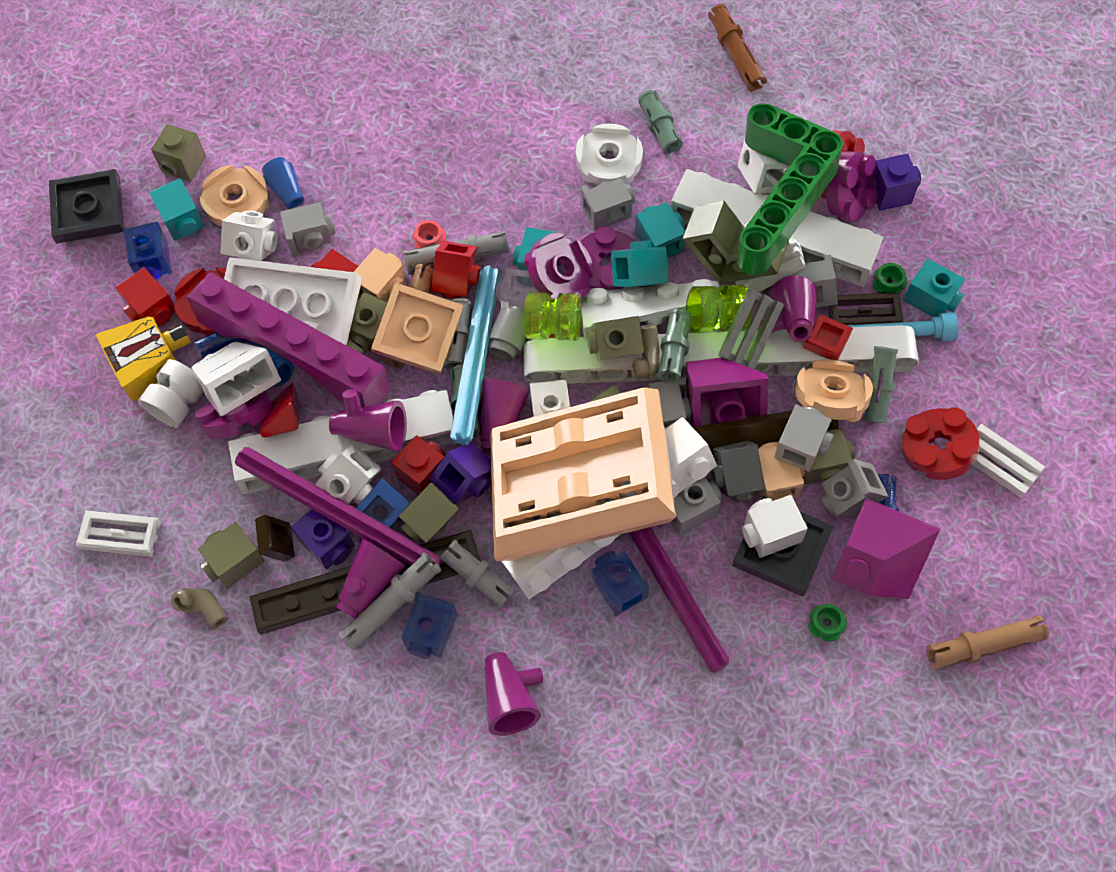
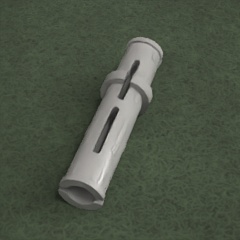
(486, 246)
(402, 589)

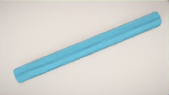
(475, 357)

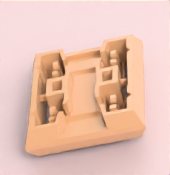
(572, 466)

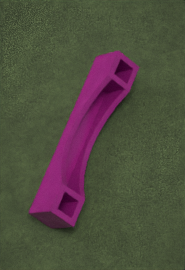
(332, 364)

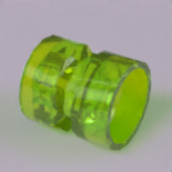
(715, 307)
(552, 316)

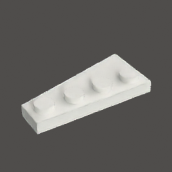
(310, 294)
(649, 303)

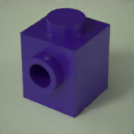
(896, 181)
(463, 473)
(323, 538)

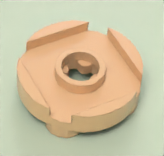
(228, 180)
(851, 392)

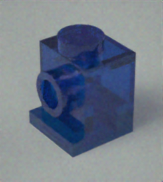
(619, 594)
(433, 641)

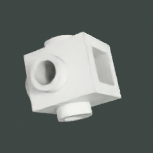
(248, 236)
(348, 475)

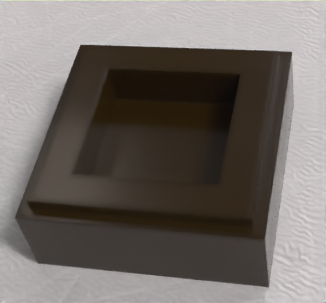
(274, 538)

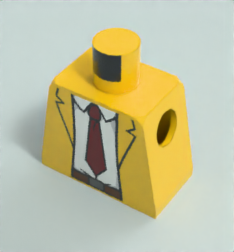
(139, 352)

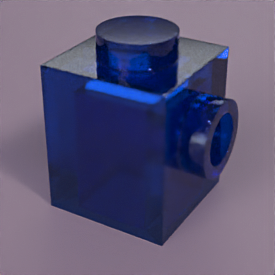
(148, 248)

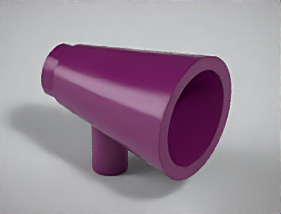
(799, 307)
(500, 406)
(375, 425)
(367, 578)
(507, 698)

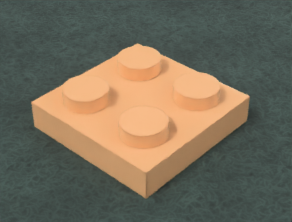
(417, 328)

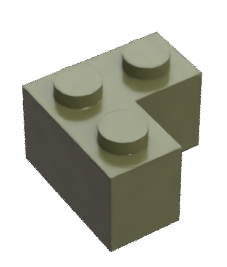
(715, 238)

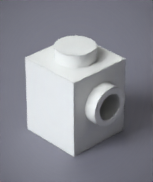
(549, 397)
(773, 525)

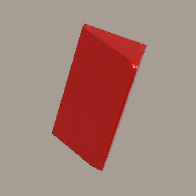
(283, 415)

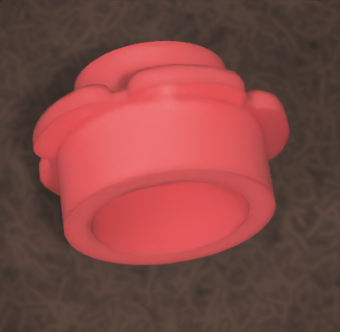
(425, 229)

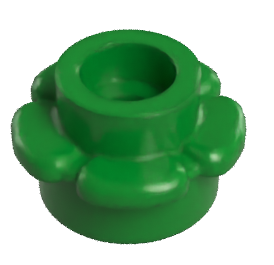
(890, 271)
(831, 613)

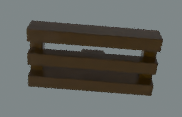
(873, 315)

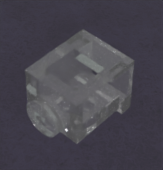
(514, 288)

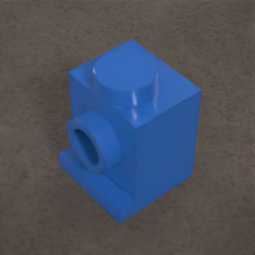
(387, 496)

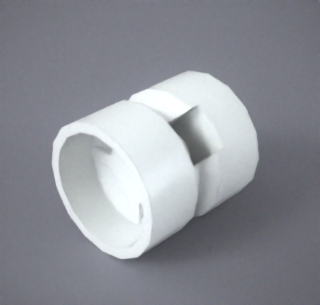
(172, 394)

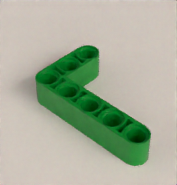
(813, 162)

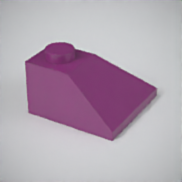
(724, 391)
(885, 552)

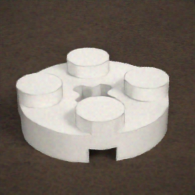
(608, 138)

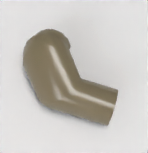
(650, 358)
(199, 602)

